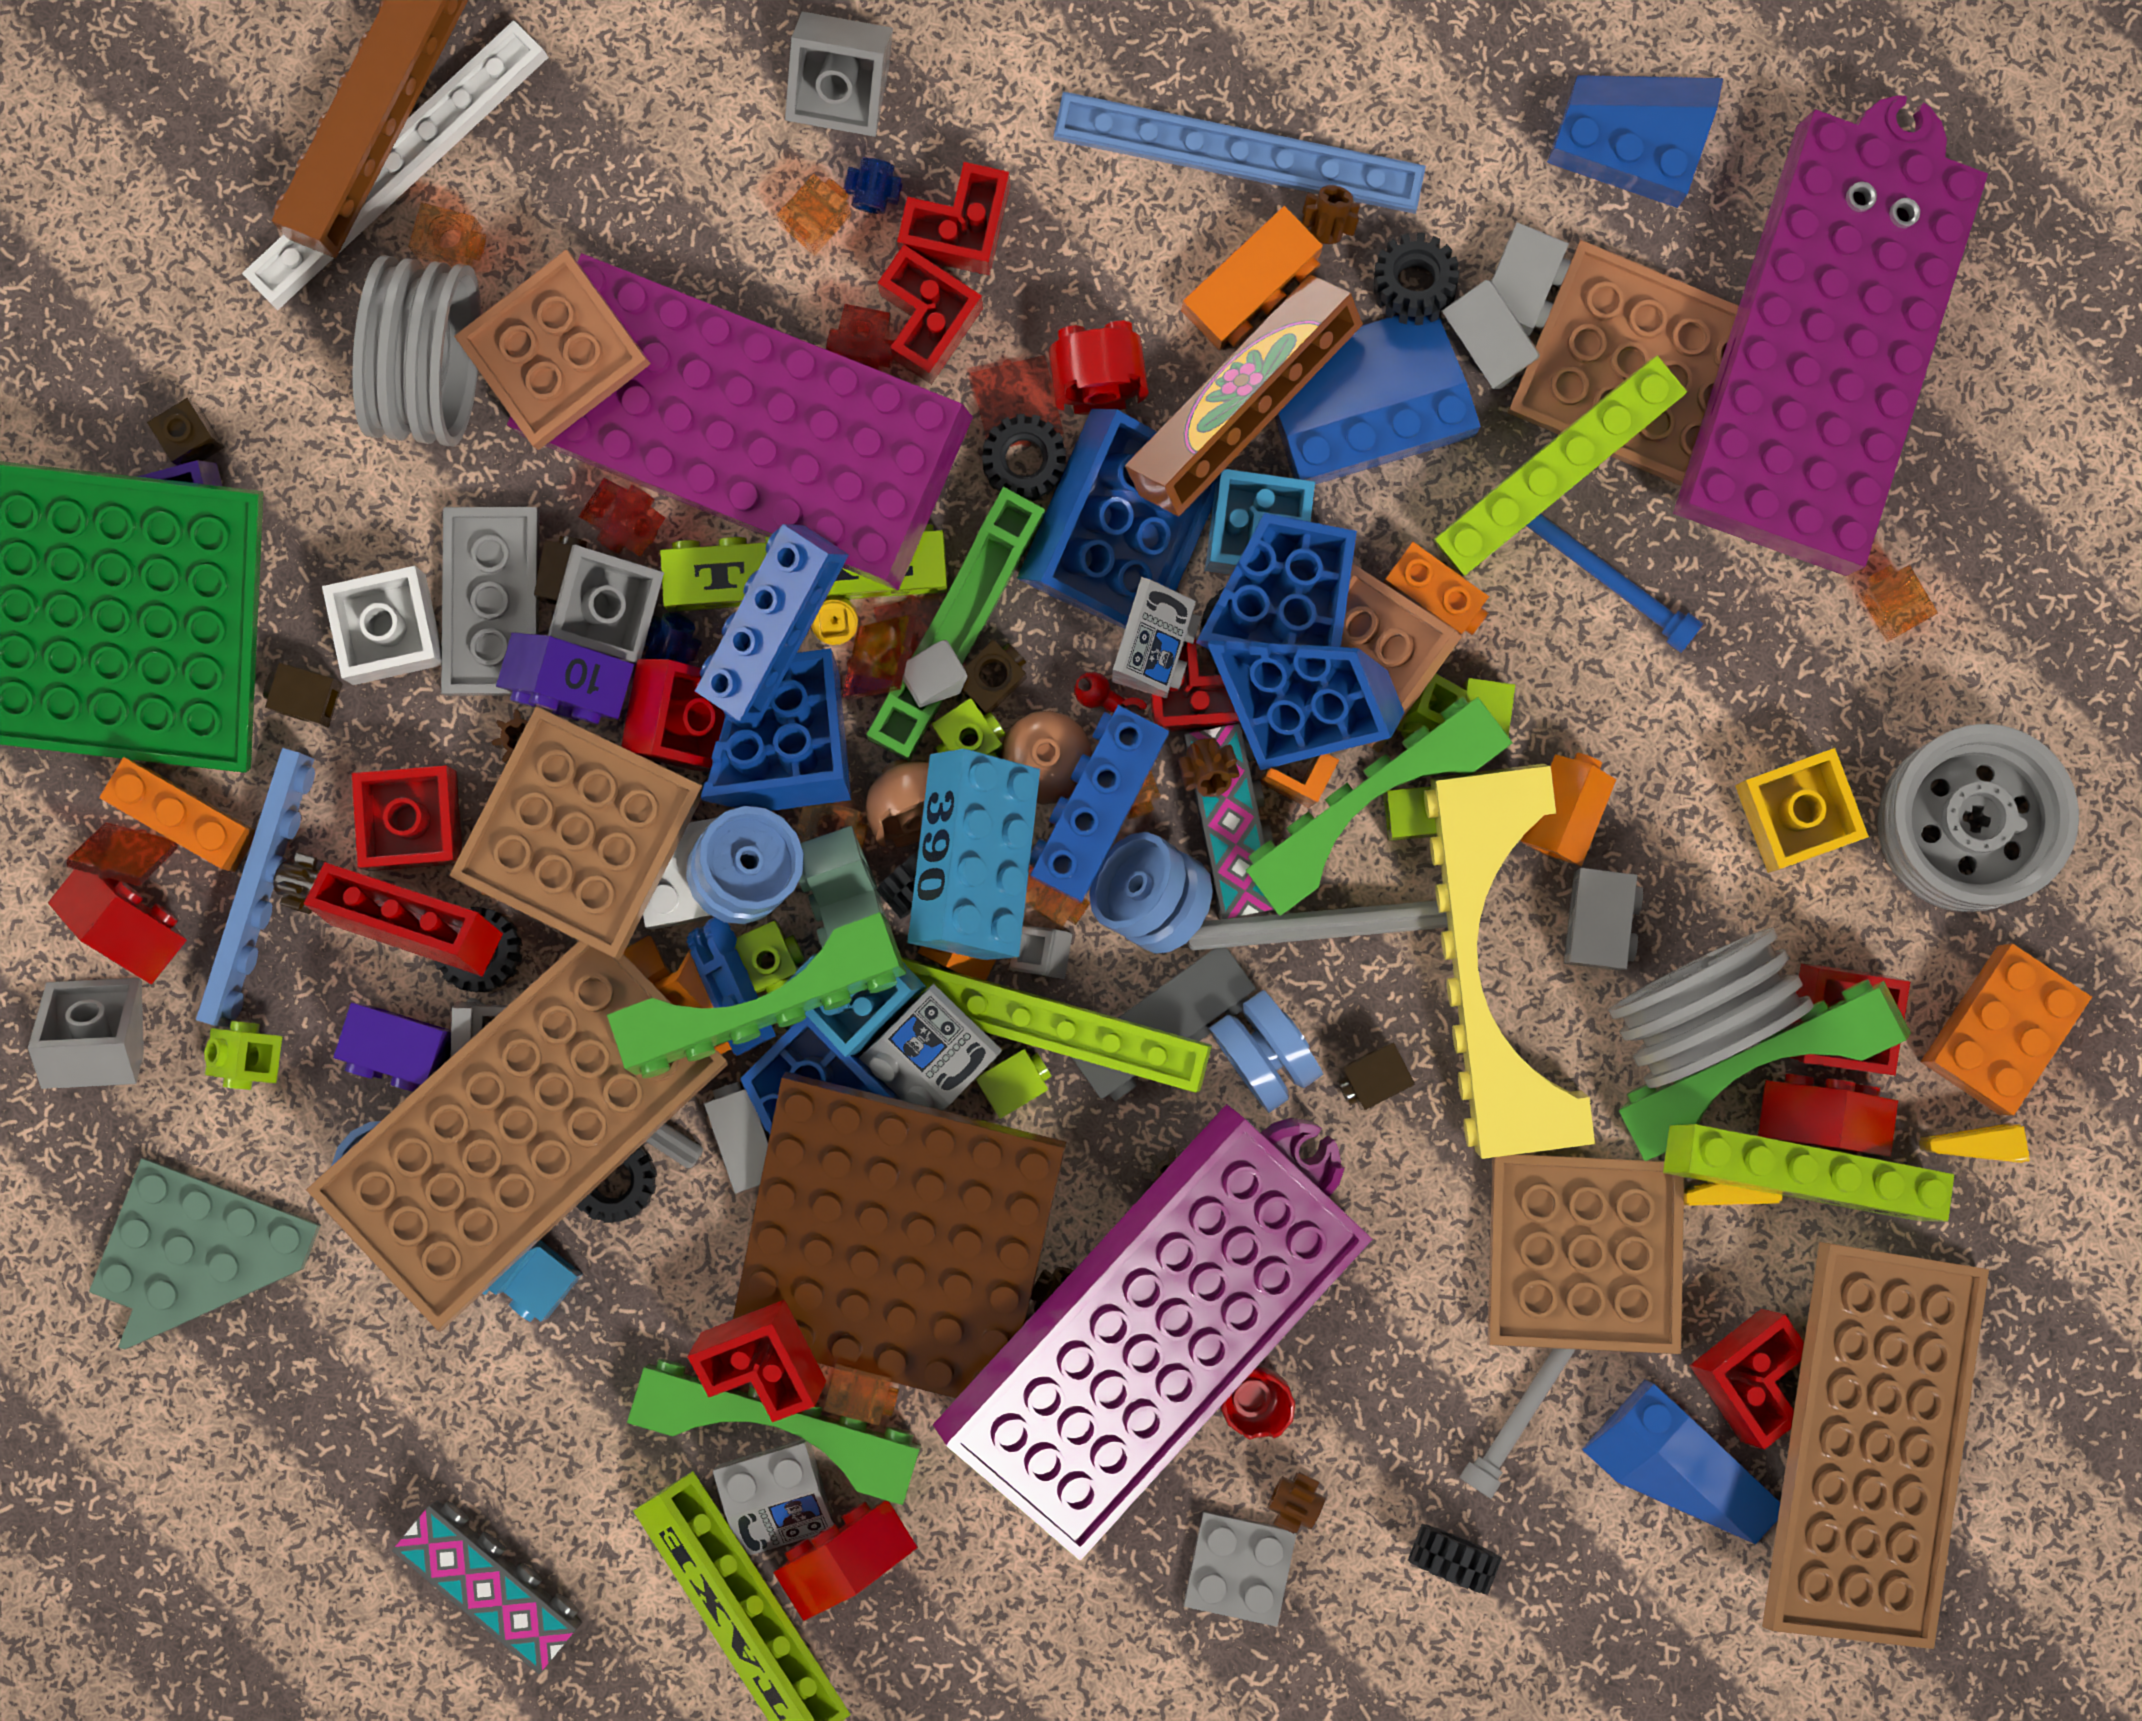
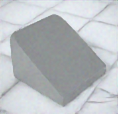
(934, 674)
(1043, 952)

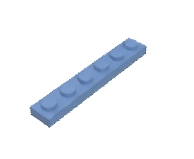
(251, 904)

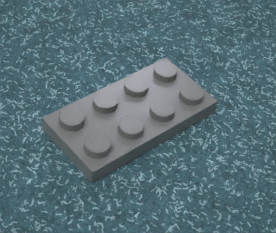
(486, 592)

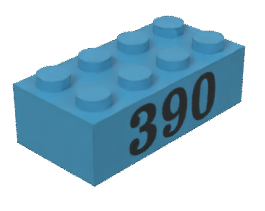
(974, 855)

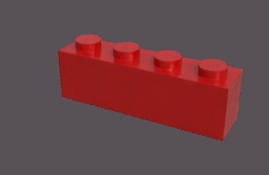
(403, 919)

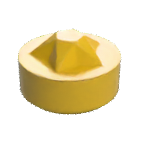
(835, 621)

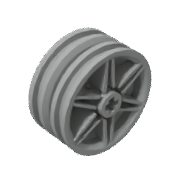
(405, 353)
(2019, 768)
(1711, 1008)

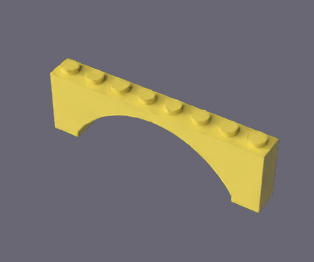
(1477, 827)

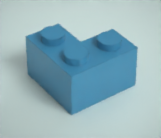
(1239, 506)
(867, 1015)
(537, 1282)

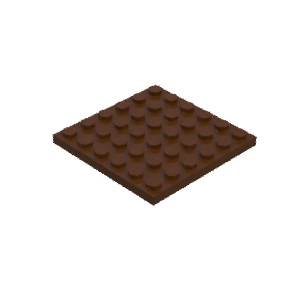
(898, 1232)

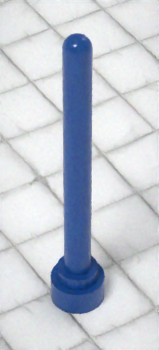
(1677, 627)

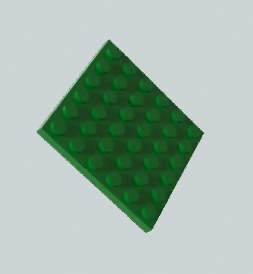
(128, 616)

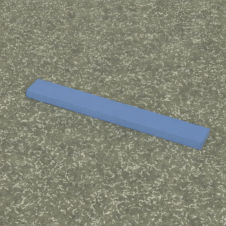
(1237, 151)

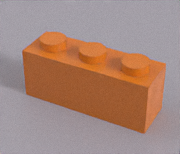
(1253, 279)
(178, 814)

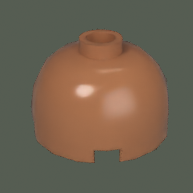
(1050, 744)
(897, 802)

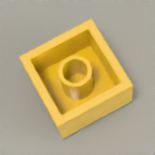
(1801, 810)

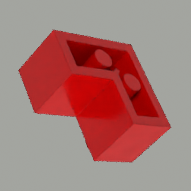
(960, 234)
(939, 312)
(1198, 703)
(116, 923)
(1830, 1116)
(761, 1350)
(1743, 1373)
(844, 1558)

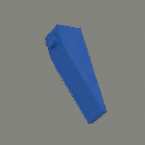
(1673, 1460)

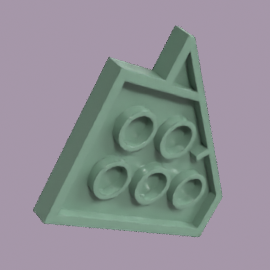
(193, 1249)

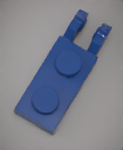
(724, 973)

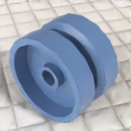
(761, 843)
(1151, 893)
(1271, 1047)

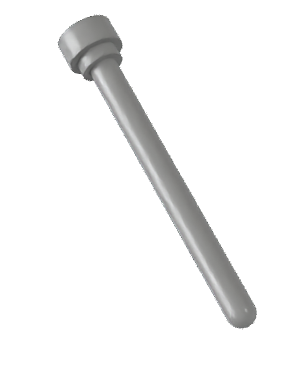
(1485, 1472)

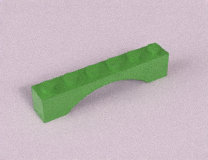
(963, 613)
(1456, 746)
(852, 960)
(1851, 1028)
(871, 1460)

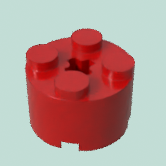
(1098, 367)

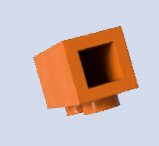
(1438, 590)
(1580, 800)

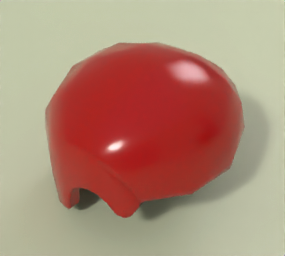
(1268, 1419)

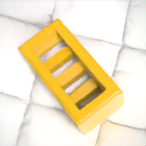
(1994, 1142)
(1720, 1194)

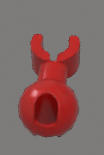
(1101, 694)

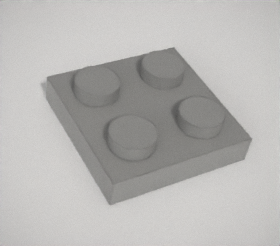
(1239, 1568)

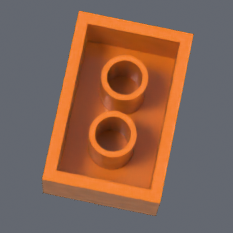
(2006, 1029)

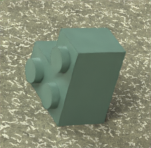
(839, 881)

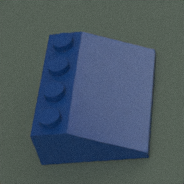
(1377, 402)
(1104, 534)

